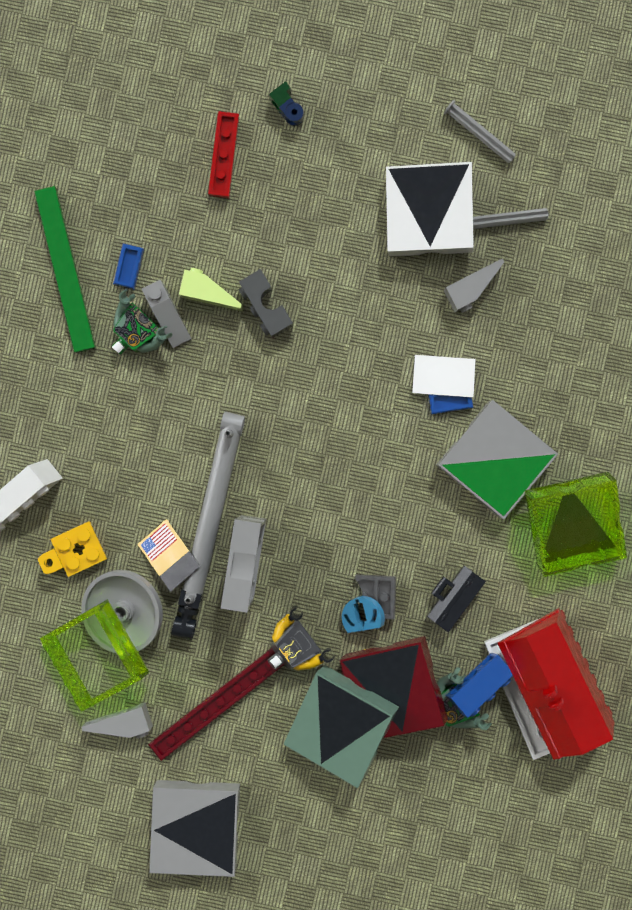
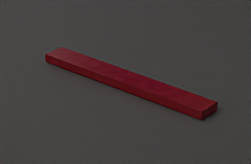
(213, 706)

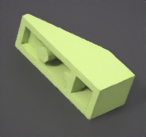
(201, 288)

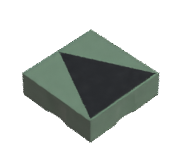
(340, 725)

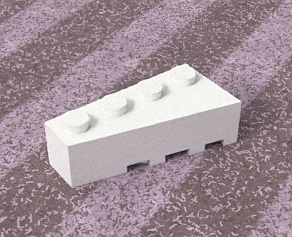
(25, 489)

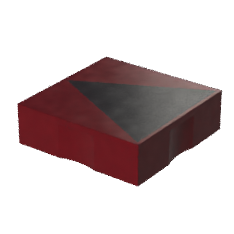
(405, 678)

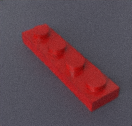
(223, 154)

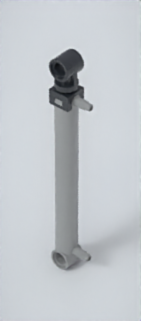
(207, 529)

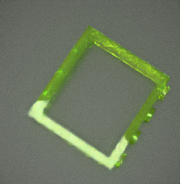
(120, 642)

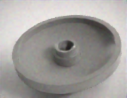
(133, 602)

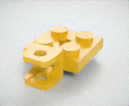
(64, 556)

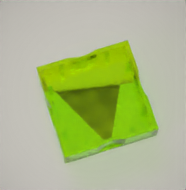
(576, 523)

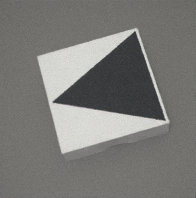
(429, 209)

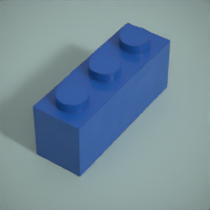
(480, 685)

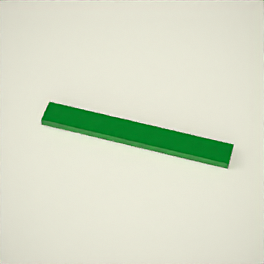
(65, 269)

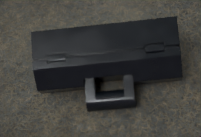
(456, 600)

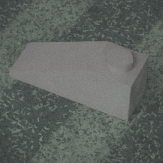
(467, 290)
(166, 312)
(123, 723)

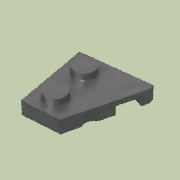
(381, 589)

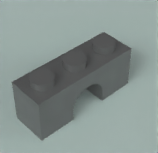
(255, 288)

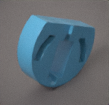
(351, 617)

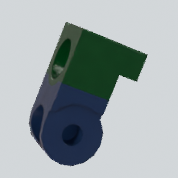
(290, 111)

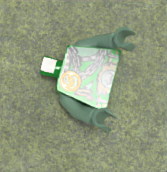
(135, 328)
(455, 718)

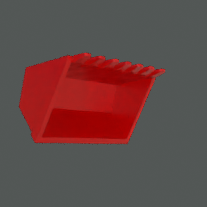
(558, 686)

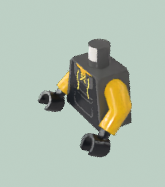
(295, 646)

